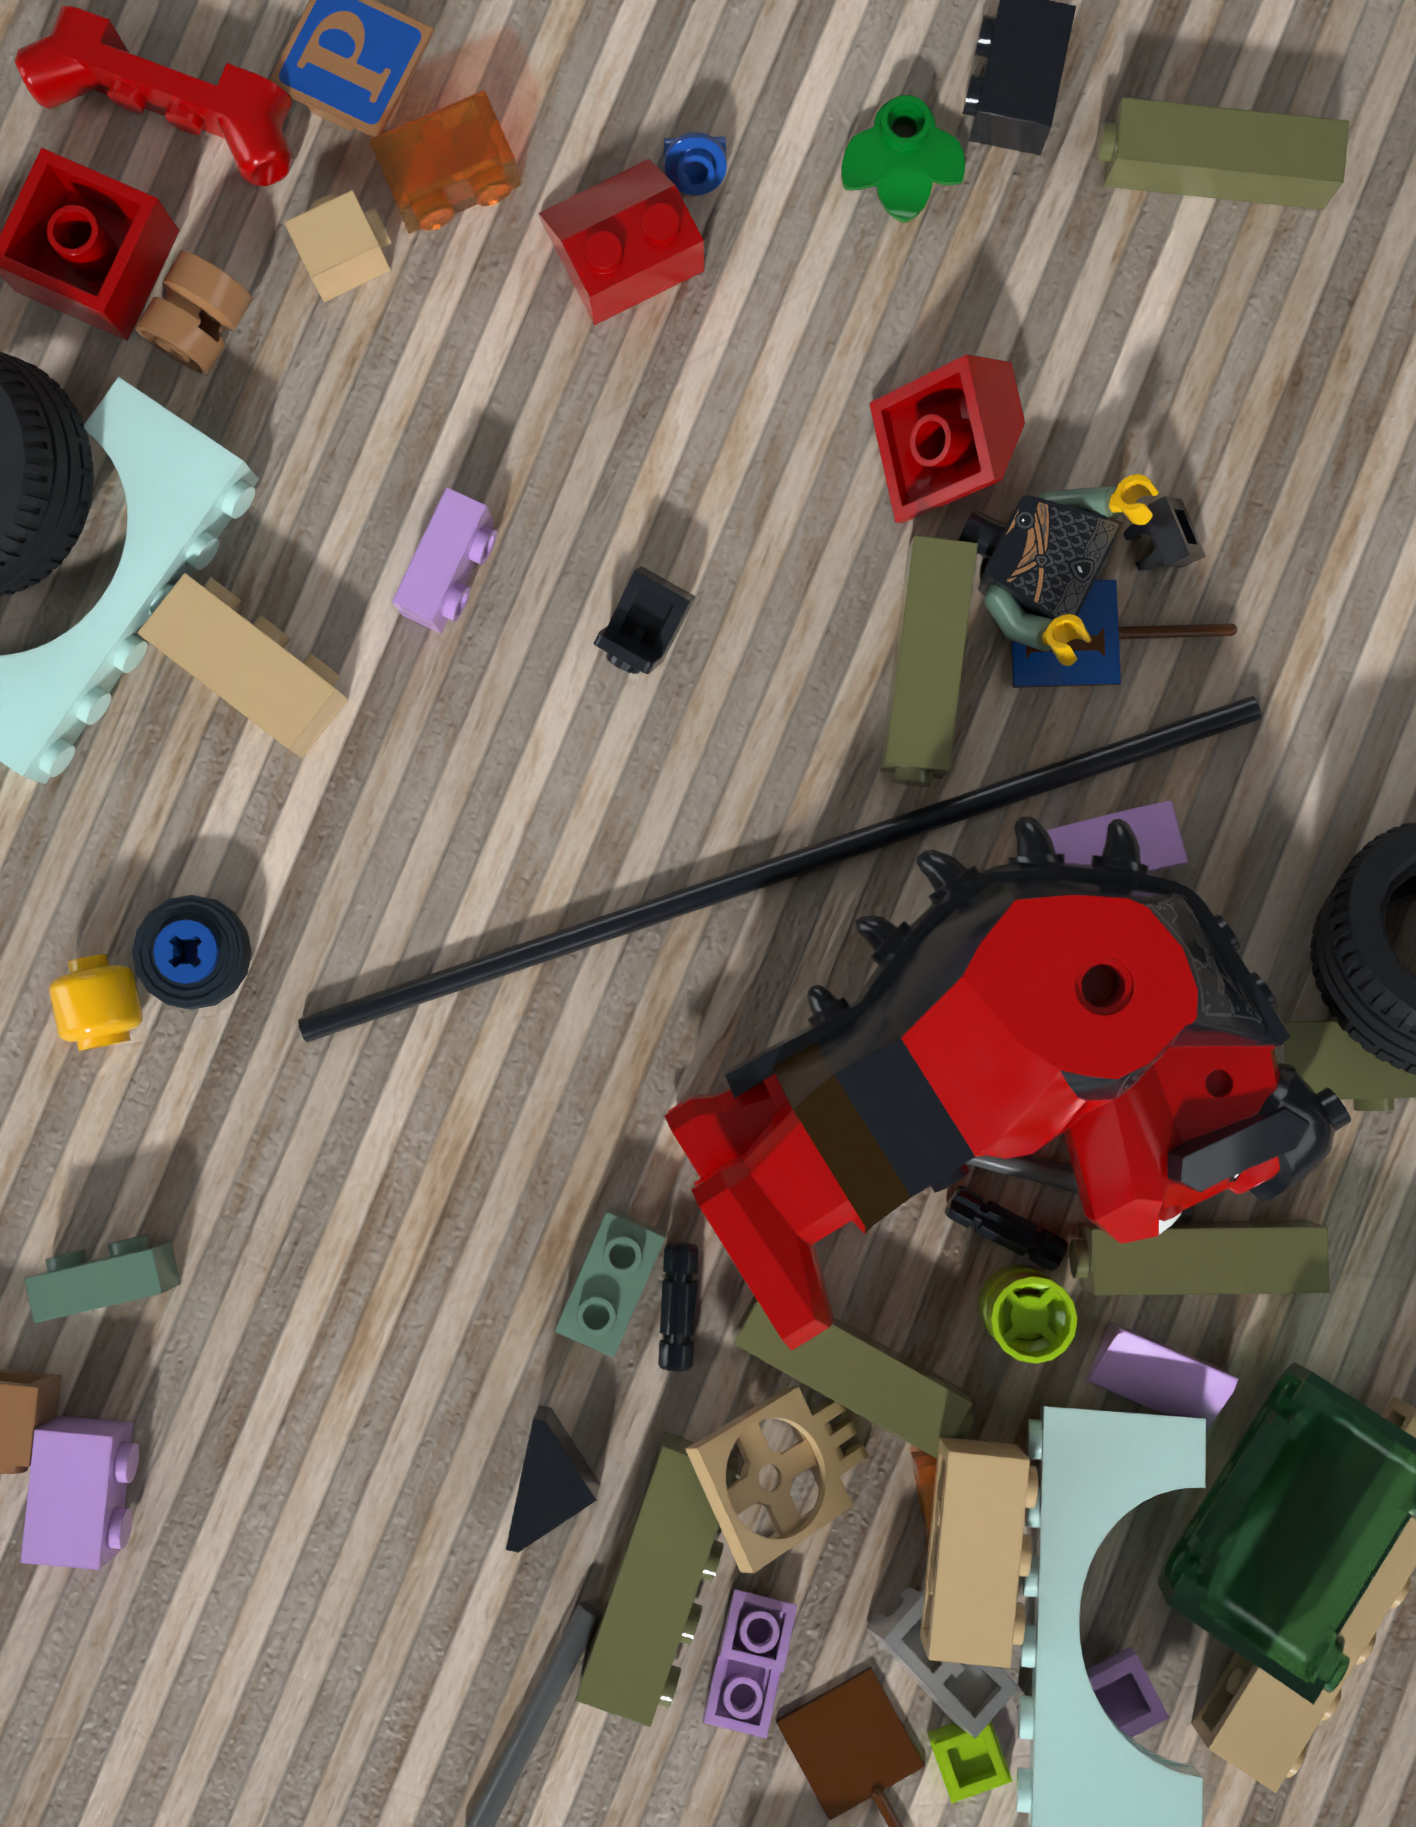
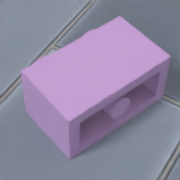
(79, 1492)

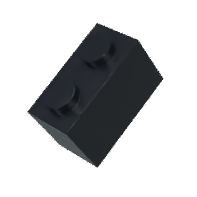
(1020, 74)

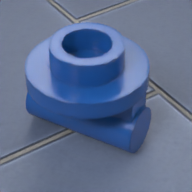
(695, 162)

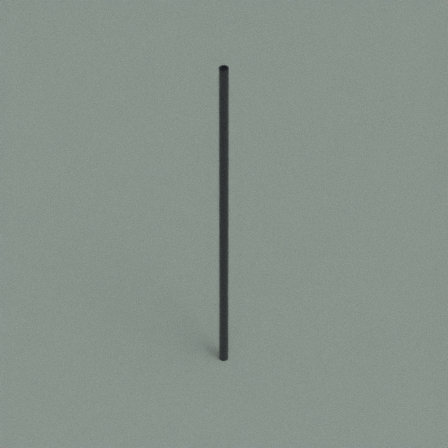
(779, 869)

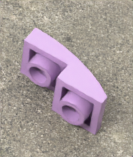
(1153, 826)
(749, 1663)

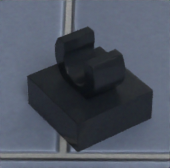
(1172, 534)

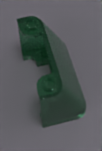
(1295, 1531)

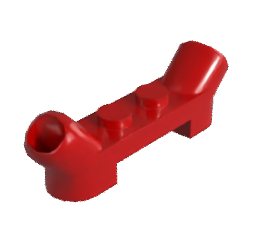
(89, 55)

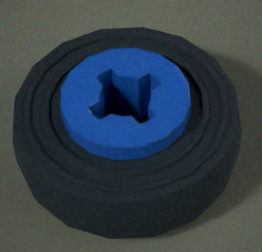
(210, 966)

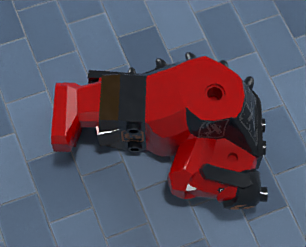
(989, 1030)

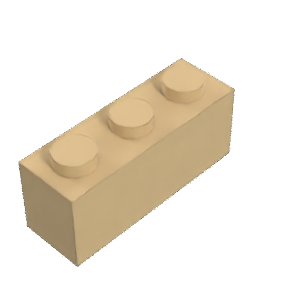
(245, 662)
(977, 1552)

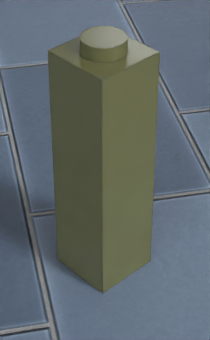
(1223, 153)
(928, 660)
(1205, 1259)
(864, 1379)

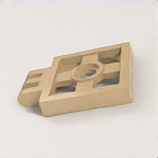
(815, 1449)

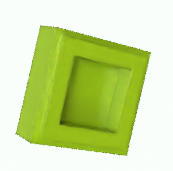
(967, 1762)

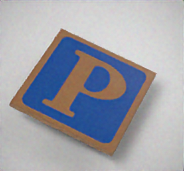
(351, 61)

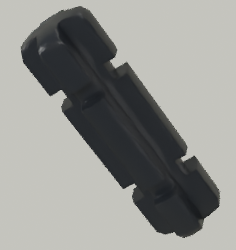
(1006, 1228)
(678, 1307)

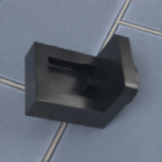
(644, 622)

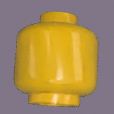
(95, 1003)

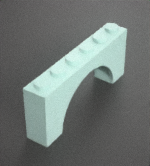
(178, 502)
(1089, 1477)

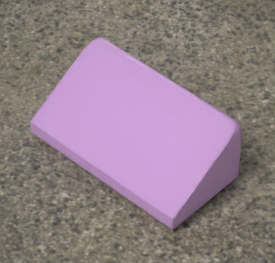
(1160, 1375)

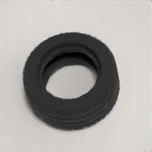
(42, 475)
(1354, 958)

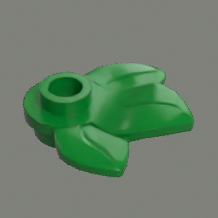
(903, 166)

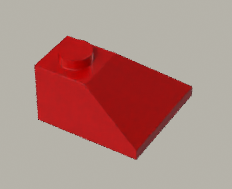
(947, 433)

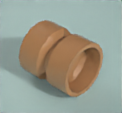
(194, 312)

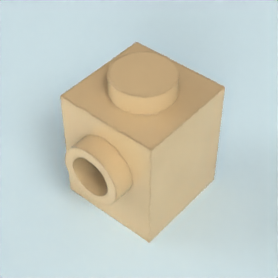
(340, 243)

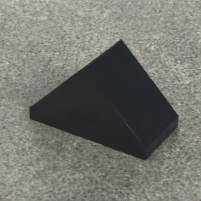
(552, 1482)

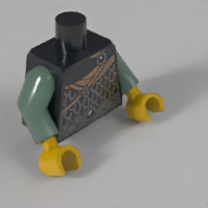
(1050, 558)

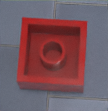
(85, 244)

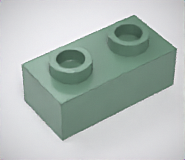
(611, 1282)
(82, 1285)

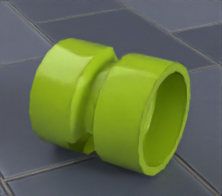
(1027, 1313)

